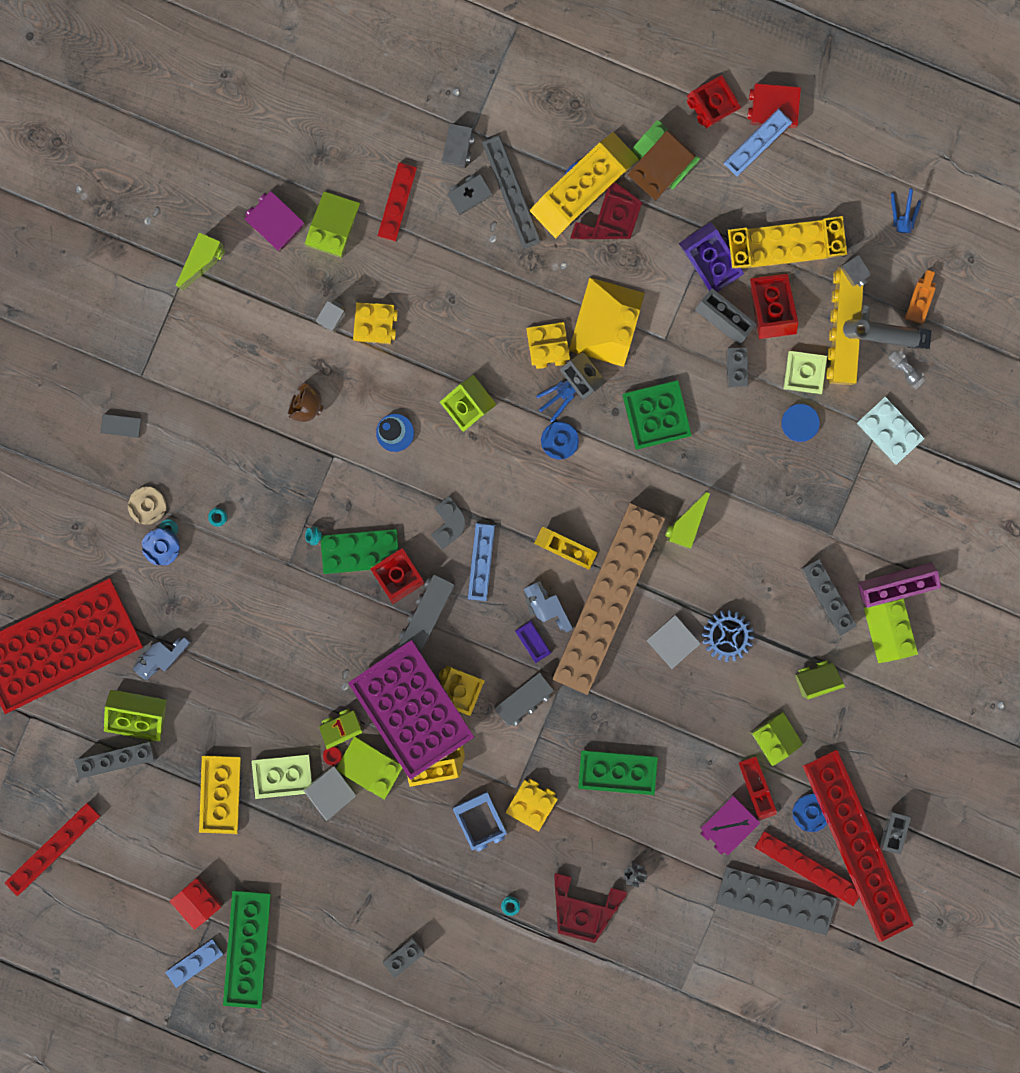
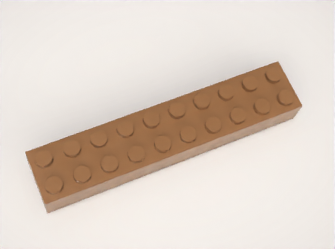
(608, 598)

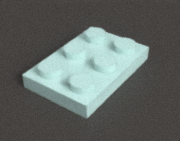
(890, 430)

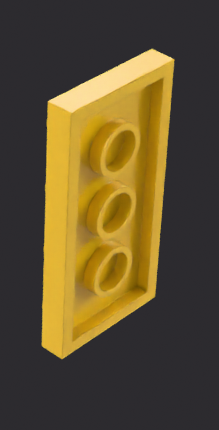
(219, 794)

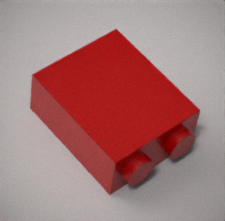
(769, 98)

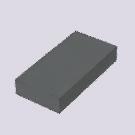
(120, 426)

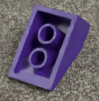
(710, 257)

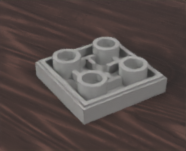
(673, 642)
(329, 793)

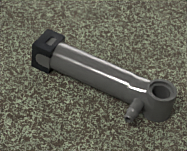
(886, 333)

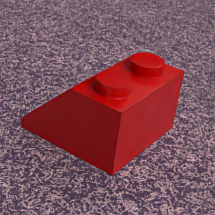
(397, 576)
(196, 902)

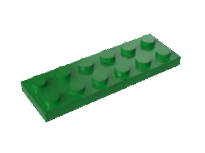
(246, 949)

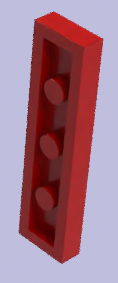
(397, 202)

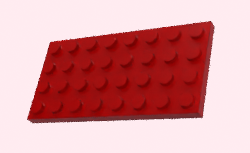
(64, 644)

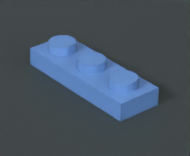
(194, 963)

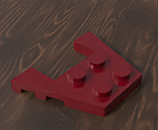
(615, 217)
(582, 918)

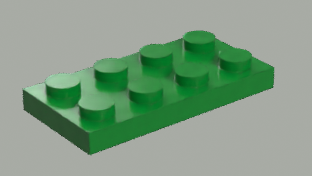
(357, 550)
(617, 772)

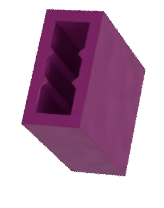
(274, 221)

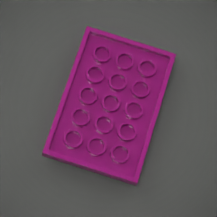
(411, 710)

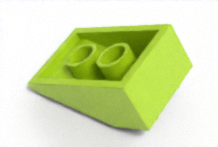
(332, 224)
(201, 258)
(686, 526)
(818, 680)
(369, 767)

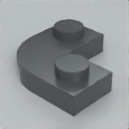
(453, 524)

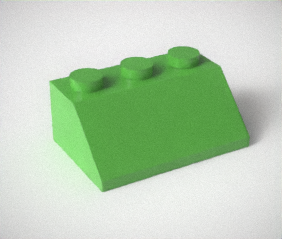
(650, 139)

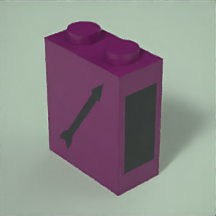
(728, 825)

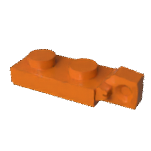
(921, 298)

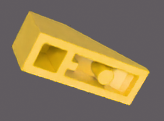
(565, 548)

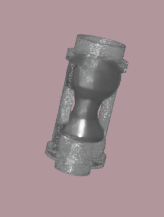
(912, 375)

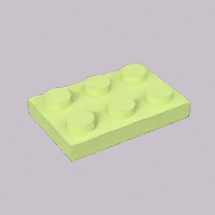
(281, 776)

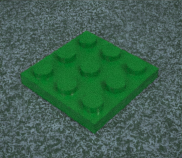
(656, 415)

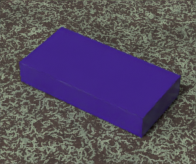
(533, 642)

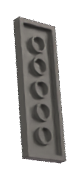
(776, 900)

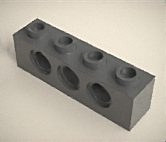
(828, 597)
(115, 759)

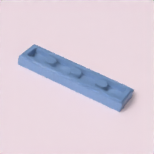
(757, 142)
(481, 561)

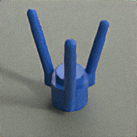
(904, 224)
(564, 391)

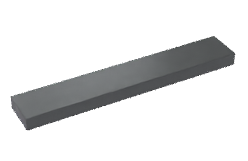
(511, 192)

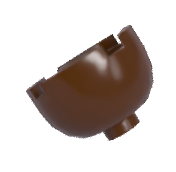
(306, 404)

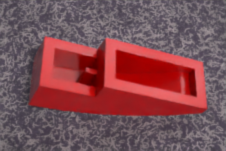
(757, 788)

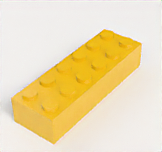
(843, 351)

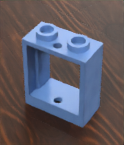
(473, 802)

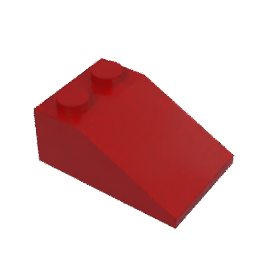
(773, 306)

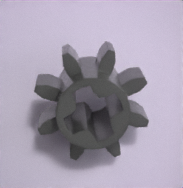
(635, 875)

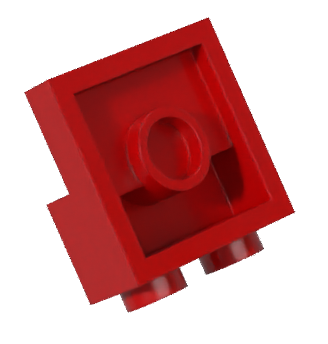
(713, 102)

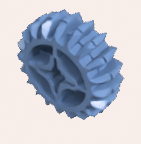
(742, 626)

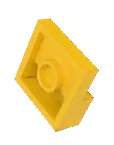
(374, 323)
(548, 345)
(461, 688)
(532, 804)

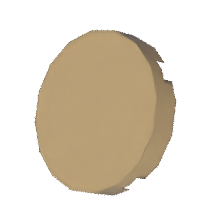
(147, 505)

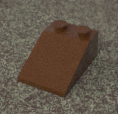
(661, 165)

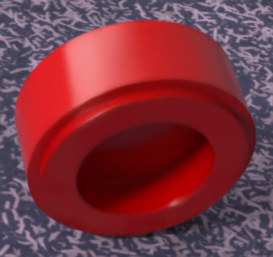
(332, 755)

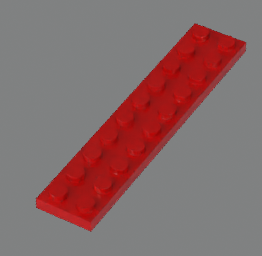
(858, 845)

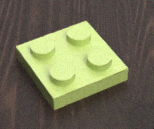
(805, 372)

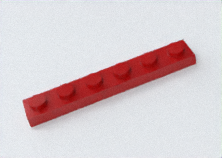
(52, 849)
(807, 868)

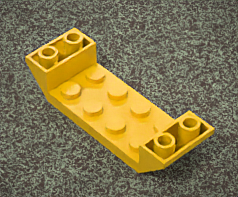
(583, 184)
(787, 243)

